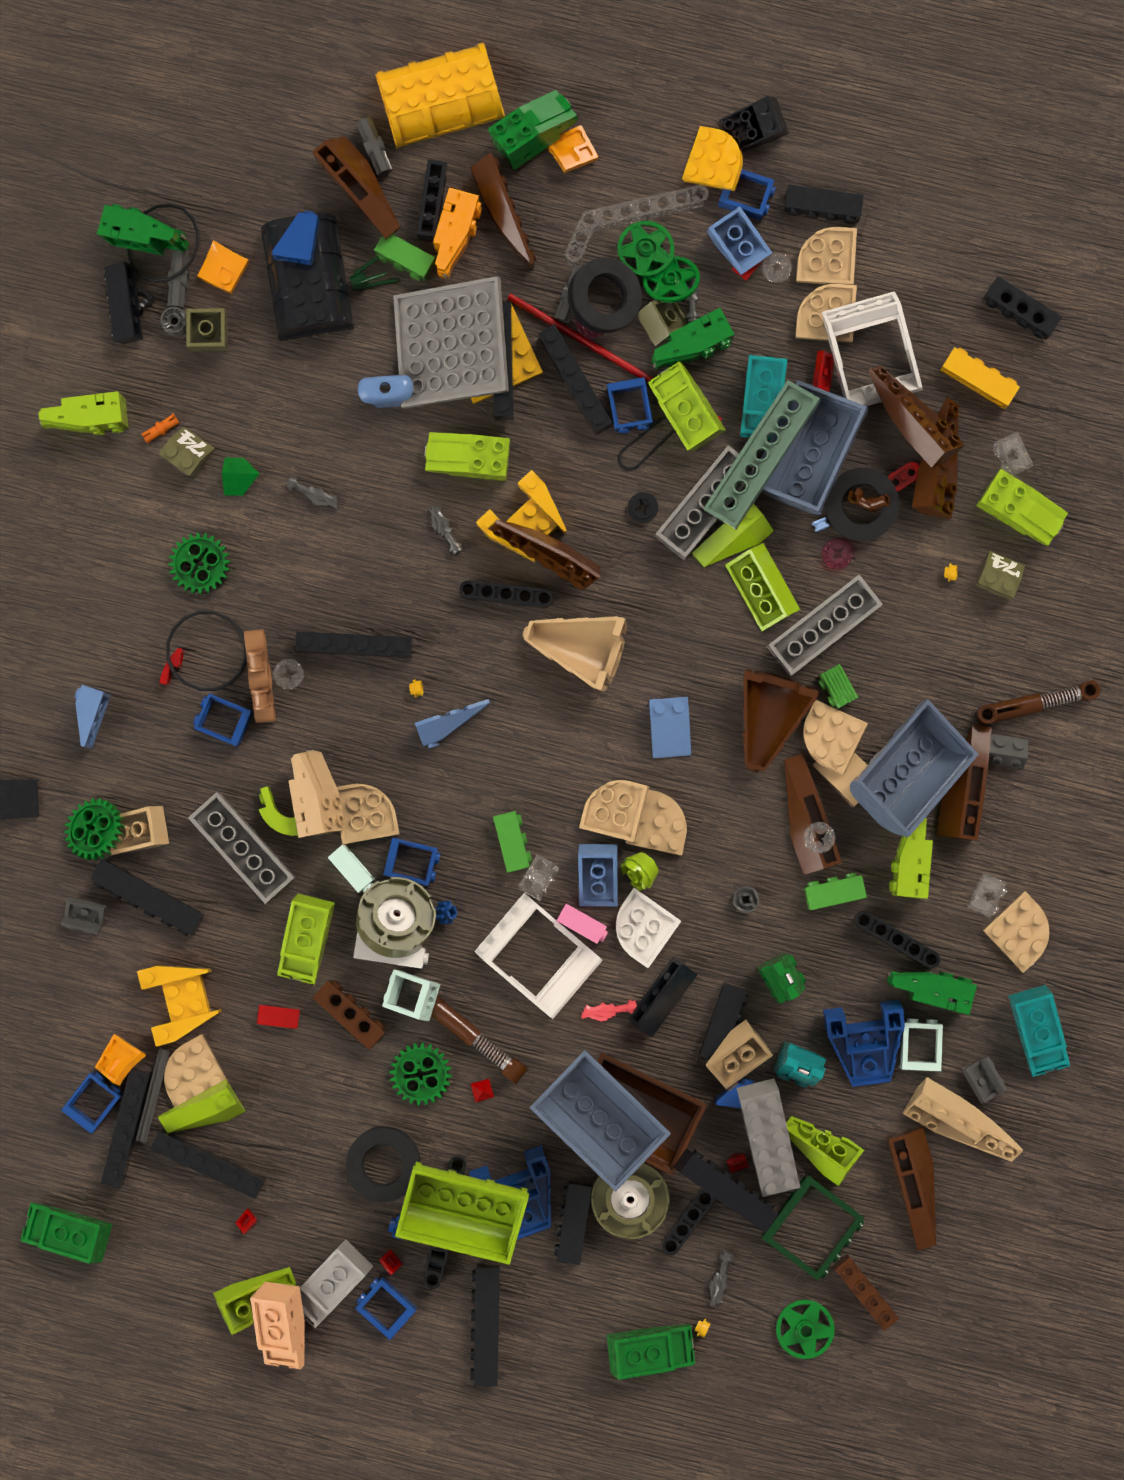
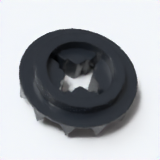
(647, 499)

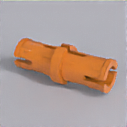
(160, 428)

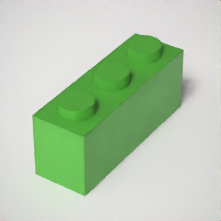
(405, 257)
(512, 841)
(834, 891)

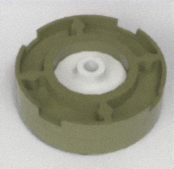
(395, 917)
(634, 1217)

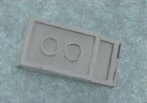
(332, 1282)

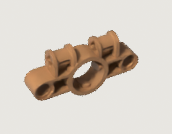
(259, 676)

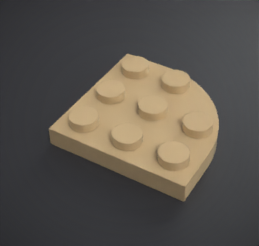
(828, 257)
(827, 297)
(832, 736)
(615, 809)
(366, 813)
(661, 825)
(1020, 931)
(191, 1071)

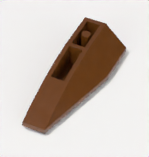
(357, 181)
(501, 207)
(915, 420)
(938, 485)
(550, 553)
(964, 801)
(804, 810)
(916, 1182)

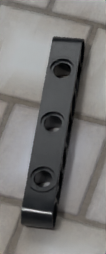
(438, 1256)

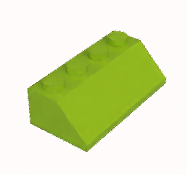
(762, 587)

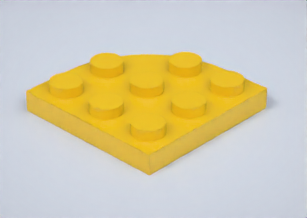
(714, 160)

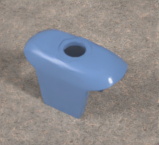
(400, 390)

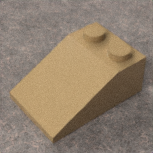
(840, 782)
(142, 830)
(738, 1055)

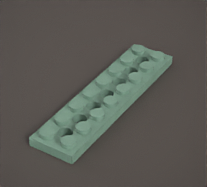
(758, 442)

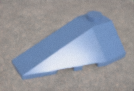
(440, 727)

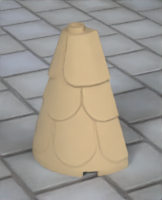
(581, 646)

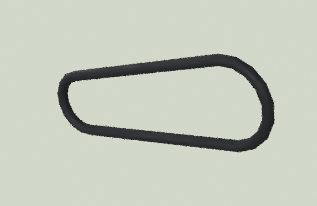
(647, 430)

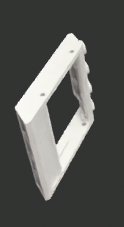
(863, 315)
(565, 980)

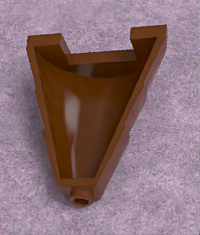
(771, 715)

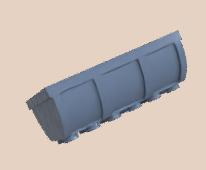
(817, 453)
(913, 771)
(600, 1120)

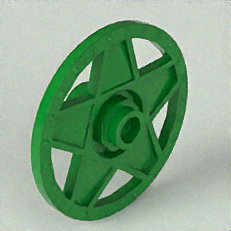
(646, 248)
(673, 281)
(805, 1329)

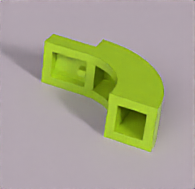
(273, 817)

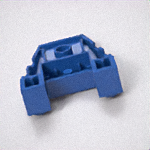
(868, 1047)
(537, 1181)

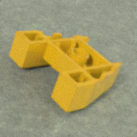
(537, 513)
(184, 999)

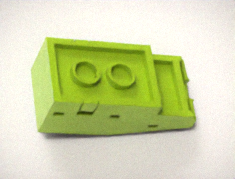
(686, 407)
(88, 414)
(468, 455)
(1022, 508)
(912, 865)
(305, 938)

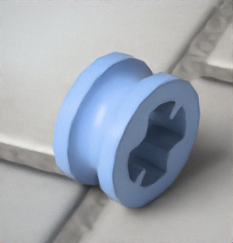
(821, 524)

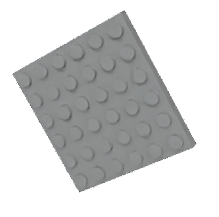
(452, 341)

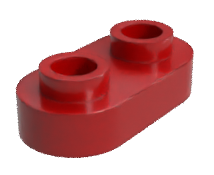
(903, 477)

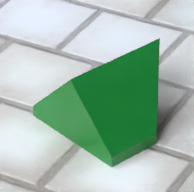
(237, 476)

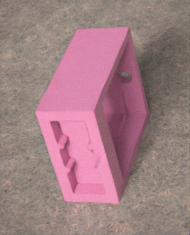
(582, 924)

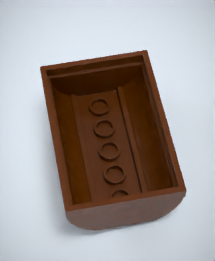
(671, 1107)

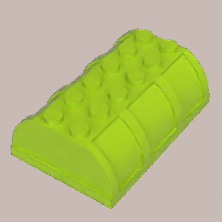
(462, 1213)

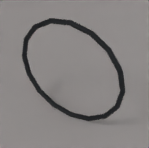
(194, 252)
(172, 667)

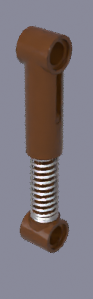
(1035, 702)
(471, 1035)

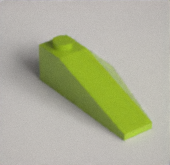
(729, 541)
(207, 1108)
(826, 1152)
(235, 1299)

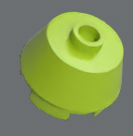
(640, 870)

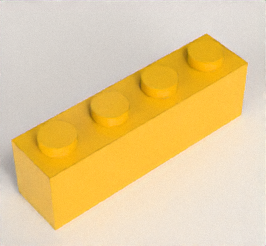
(980, 378)

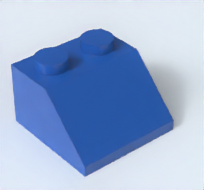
(729, 1096)

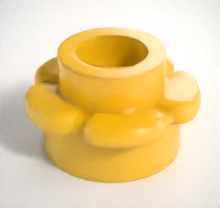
(951, 572)
(416, 688)
(702, 1328)

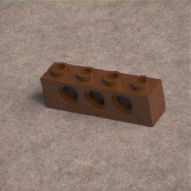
(323, 998)
(865, 1292)

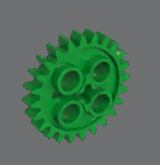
(183, 556)
(107, 835)
(417, 1056)

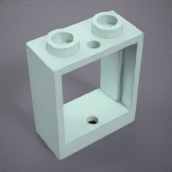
(352, 869)
(425, 1001)
(921, 1065)

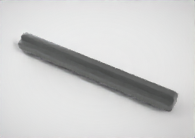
(152, 1095)

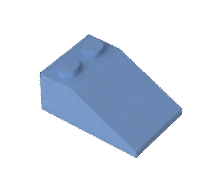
(739, 241)
(90, 711)
(670, 727)
(598, 874)

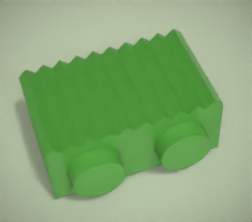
(837, 687)

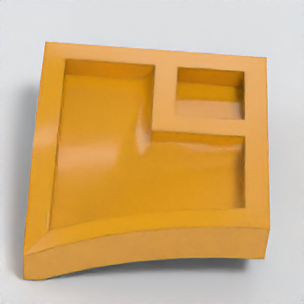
(573, 149)
(222, 268)
(118, 1059)

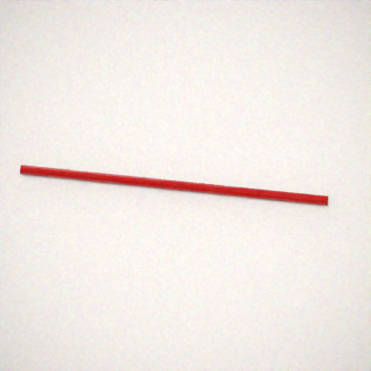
(581, 339)

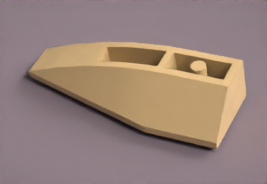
(959, 1120)

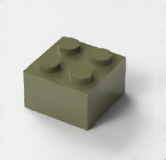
(207, 329)

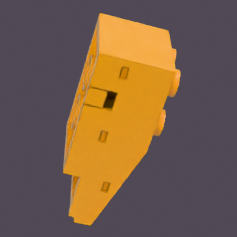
(455, 229)

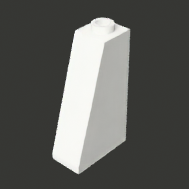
(415, 960)

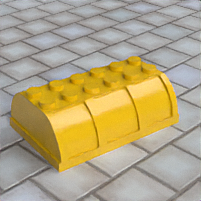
(440, 95)

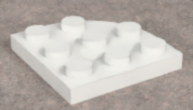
(644, 927)

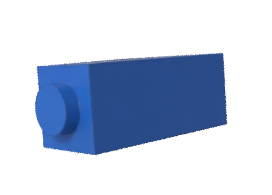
(299, 240)

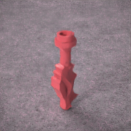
(603, 1011)

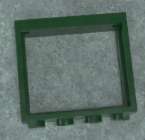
(786, 1209)

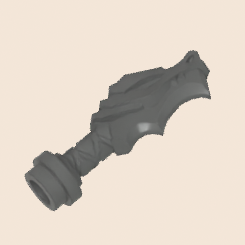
(692, 315)
(317, 496)
(442, 526)
(718, 1283)

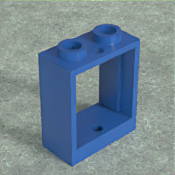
(751, 212)
(626, 386)
(241, 727)
(392, 856)
(78, 1116)
(403, 1317)

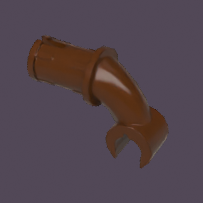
(870, 503)

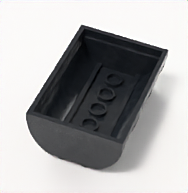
(304, 296)

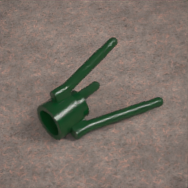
(361, 281)

